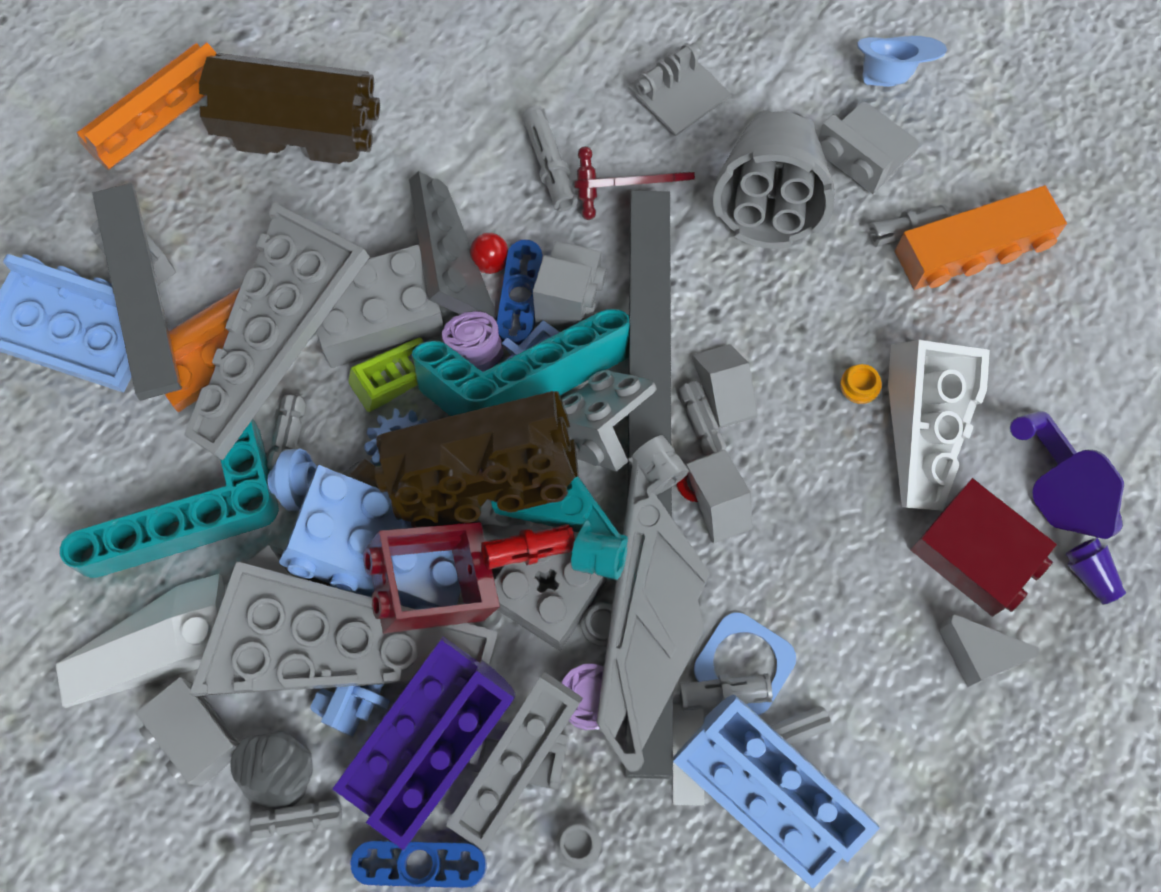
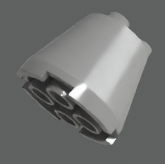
(775, 182)

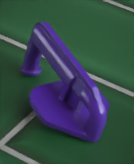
(1084, 487)

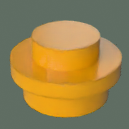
(861, 384)

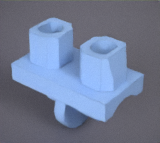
(348, 706)

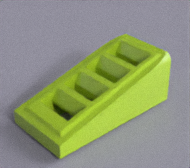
(372, 368)

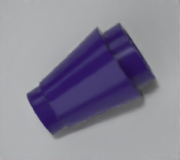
(1097, 570)

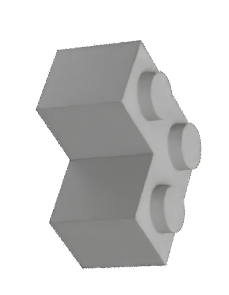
(568, 286)

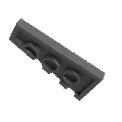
(445, 251)

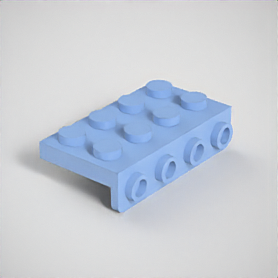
(62, 322)
(336, 527)

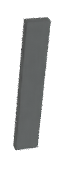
(136, 292)

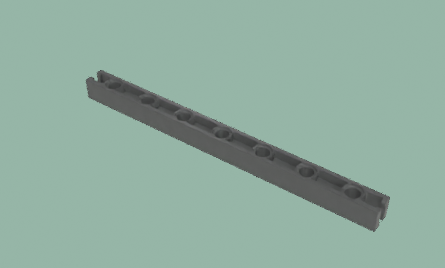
(651, 360)

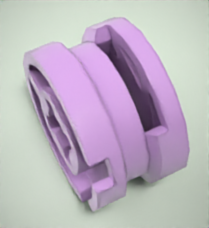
(474, 339)
(586, 682)

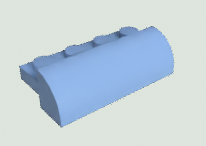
(774, 791)

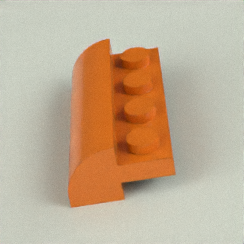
(146, 108)
(194, 349)

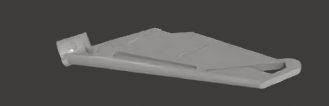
(653, 607)

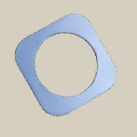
(741, 623)

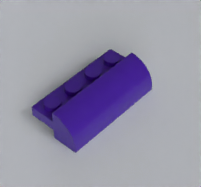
(425, 741)

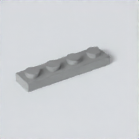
(514, 761)

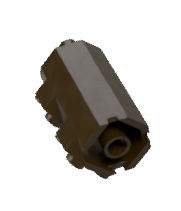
(285, 103)
(497, 453)

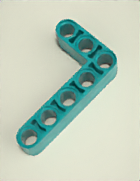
(549, 366)
(190, 513)

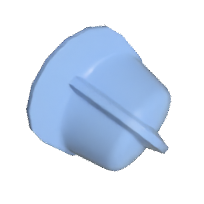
(896, 58)

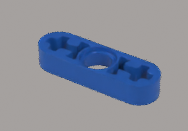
(513, 279)
(384, 875)

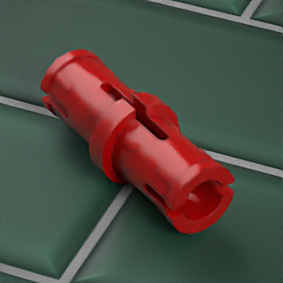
(527, 546)

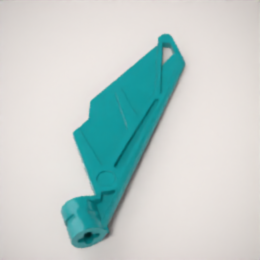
(598, 543)

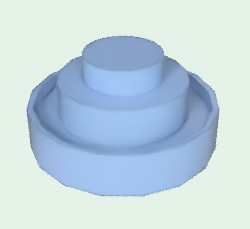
(291, 478)

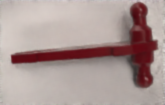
(588, 183)

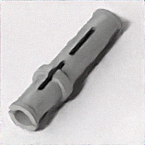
(553, 170)

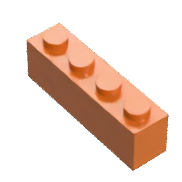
(980, 238)

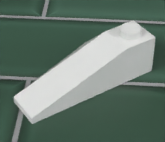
(931, 411)
(147, 646)

